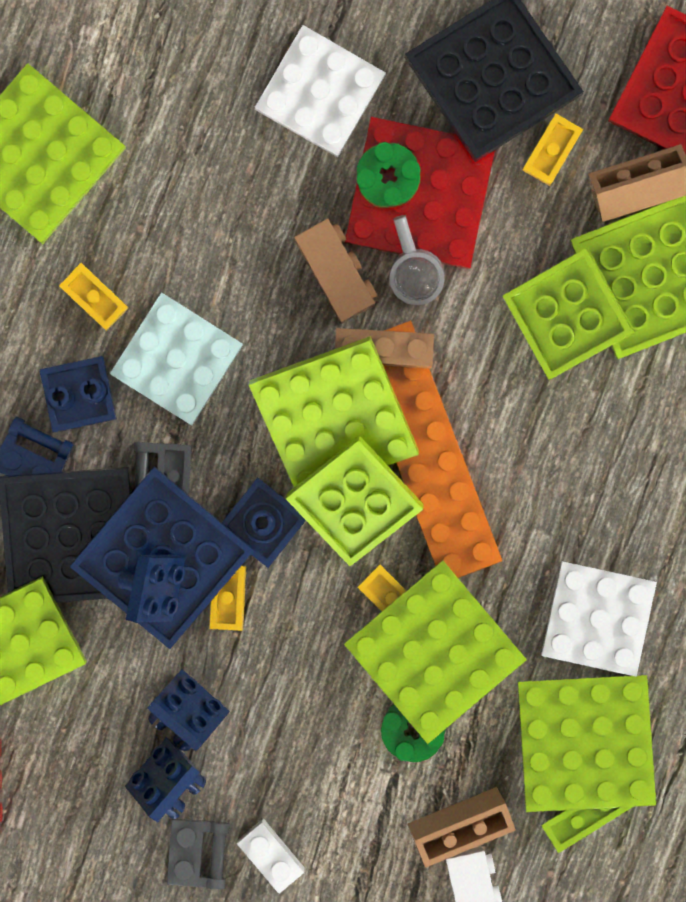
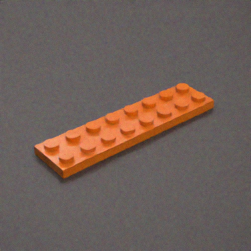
(439, 476)

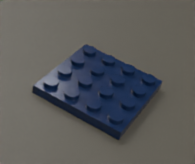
(163, 521)

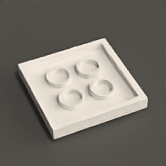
(320, 91)
(598, 618)

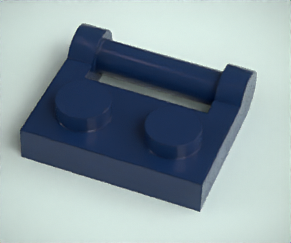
(20, 461)

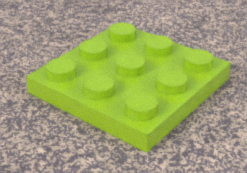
(568, 314)
(354, 501)
(33, 641)

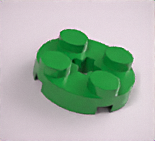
(383, 157)
(404, 746)

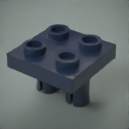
(78, 394)
(187, 711)
(164, 780)

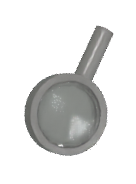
(416, 273)

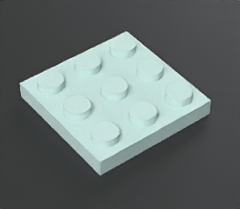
(176, 359)

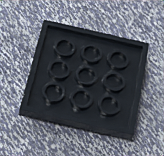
(493, 75)
(52, 521)

